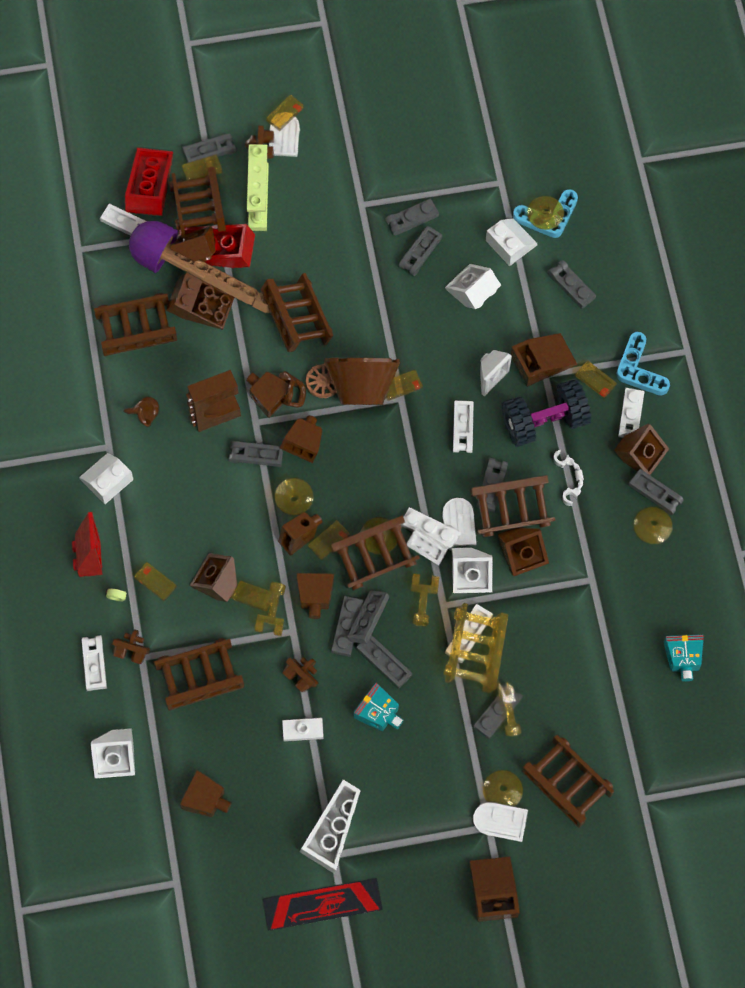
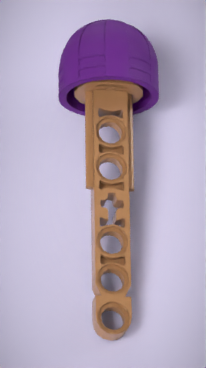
(151, 248)

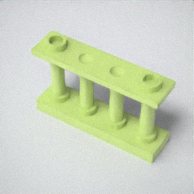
(257, 187)

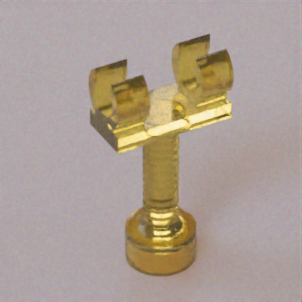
(278, 589)
(421, 618)
(507, 697)

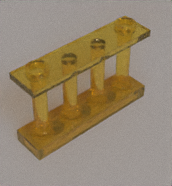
(494, 642)

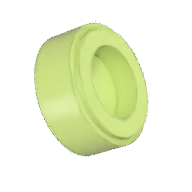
(116, 595)

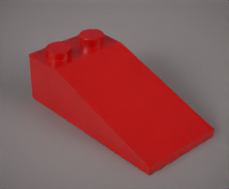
(148, 182)
(232, 246)
(87, 548)

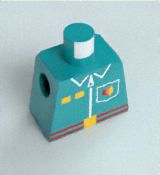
(684, 654)
(378, 709)

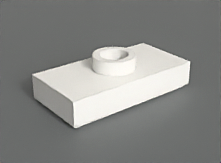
(427, 546)
(302, 729)

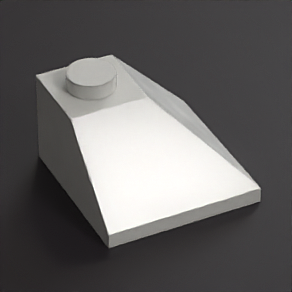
(493, 369)
(471, 571)
(113, 754)

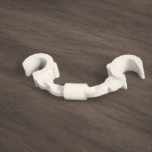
(578, 473)

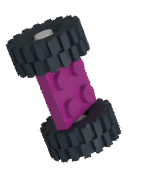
(572, 406)

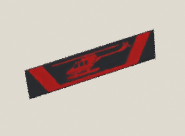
(322, 904)

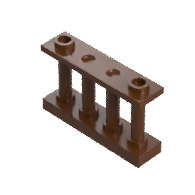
(214, 205)
(285, 323)
(147, 337)
(519, 488)
(359, 541)
(195, 692)
(562, 800)

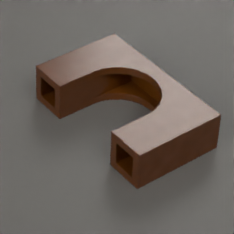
(213, 401)

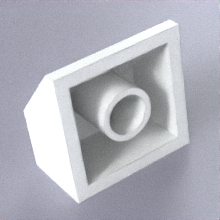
(509, 240)
(473, 285)
(107, 477)

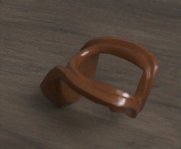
(293, 382)
(146, 409)

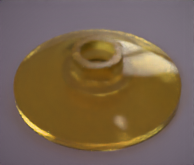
(543, 219)
(294, 488)
(649, 532)
(388, 537)
(492, 791)

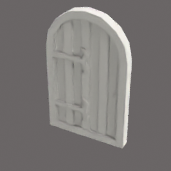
(287, 139)
(460, 516)
(500, 821)

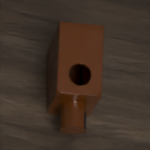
(268, 392)
(303, 439)
(298, 532)
(315, 592)
(204, 796)

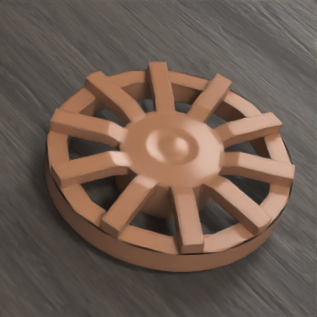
(322, 382)

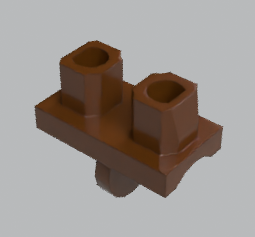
(264, 136)
(139, 651)
(307, 680)

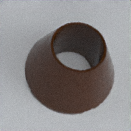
(362, 379)

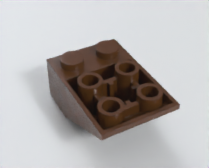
(200, 302)
(542, 358)
(494, 889)

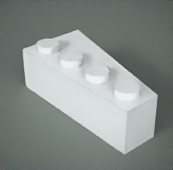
(330, 831)

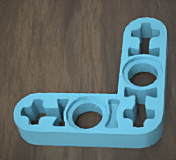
(558, 232)
(631, 367)

